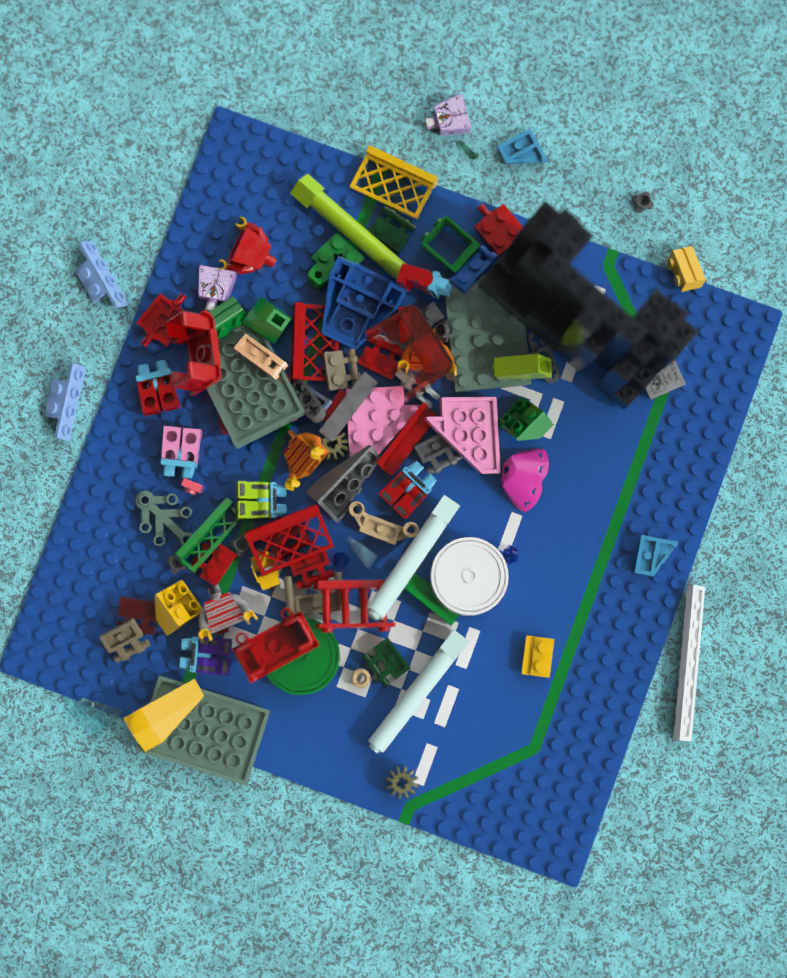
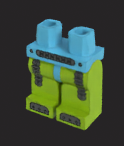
(265, 499)

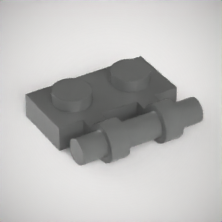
(433, 448)

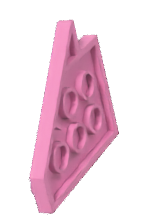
(378, 419)
(471, 430)

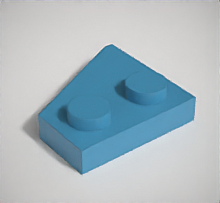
(522, 150)
(652, 554)

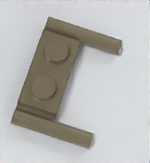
(310, 602)

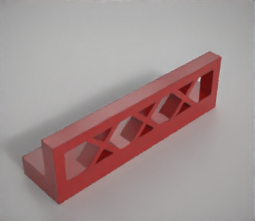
(406, 440)

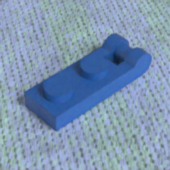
(474, 269)

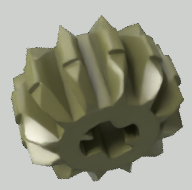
(338, 447)
(395, 780)

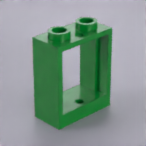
(464, 258)

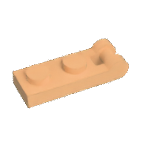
(260, 356)

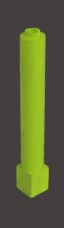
(311, 194)

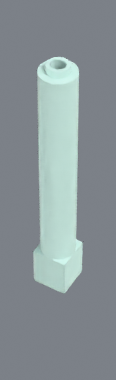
(412, 558)
(417, 691)

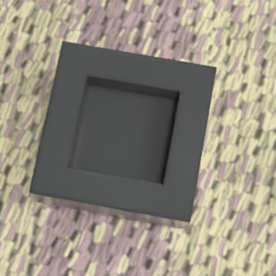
(432, 314)

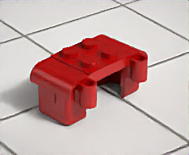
(200, 337)
(275, 646)

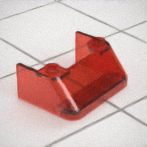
(424, 342)

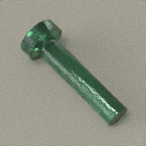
(474, 155)

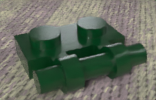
(389, 234)
(390, 658)

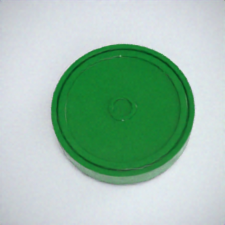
(311, 670)

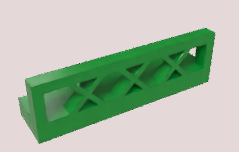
(201, 535)
(422, 591)

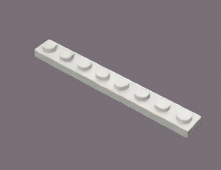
(689, 663)

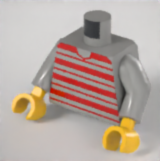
(222, 612)

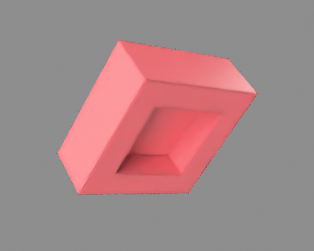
(192, 487)

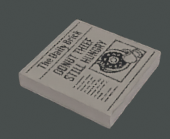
(665, 381)

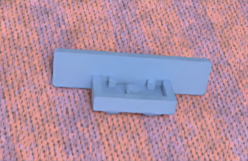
(97, 277)
(64, 400)

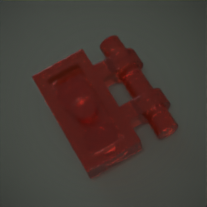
(138, 609)

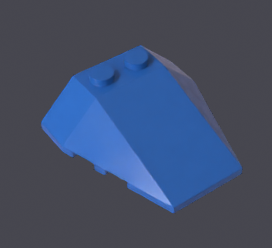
(357, 302)

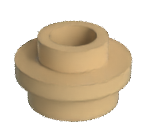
(356, 683)

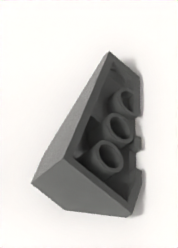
(340, 485)

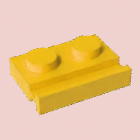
(537, 656)

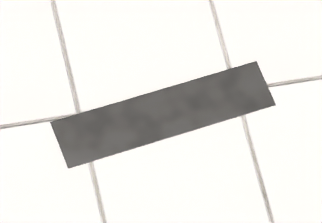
(348, 406)

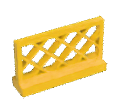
(404, 170)

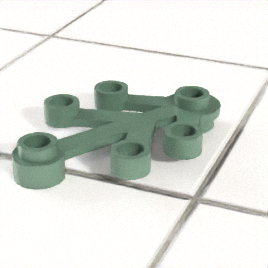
(161, 516)

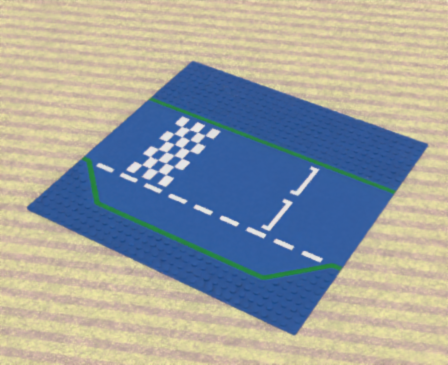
(497, 753)

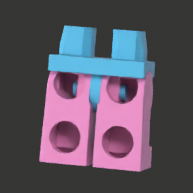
(180, 456)

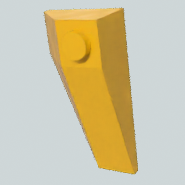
(158, 719)

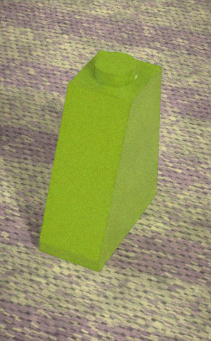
(522, 367)

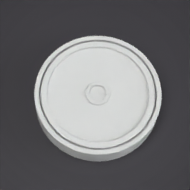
(468, 576)

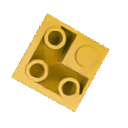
(175, 607)

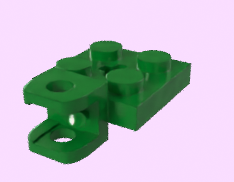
(324, 259)

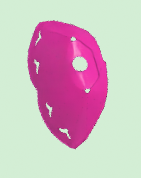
(524, 477)

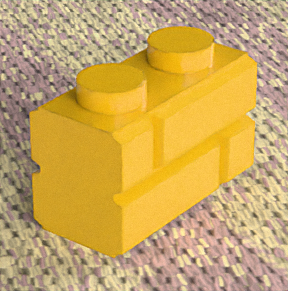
(686, 269)

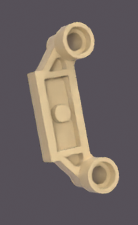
(380, 528)

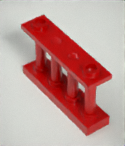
(345, 588)

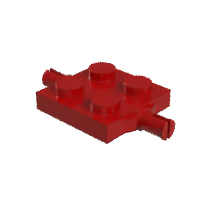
(497, 228)
(156, 316)

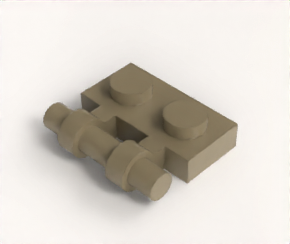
(335, 369)
(122, 635)

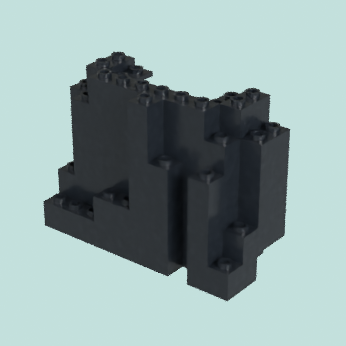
(575, 316)

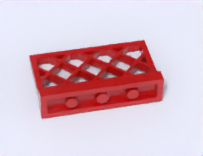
(298, 342)
(283, 523)

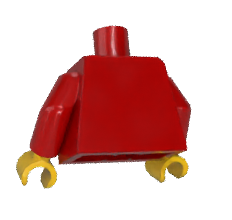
(249, 250)

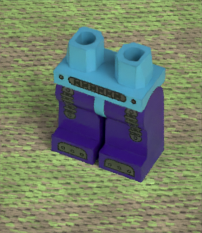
(201, 655)

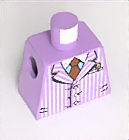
(450, 117)
(215, 285)

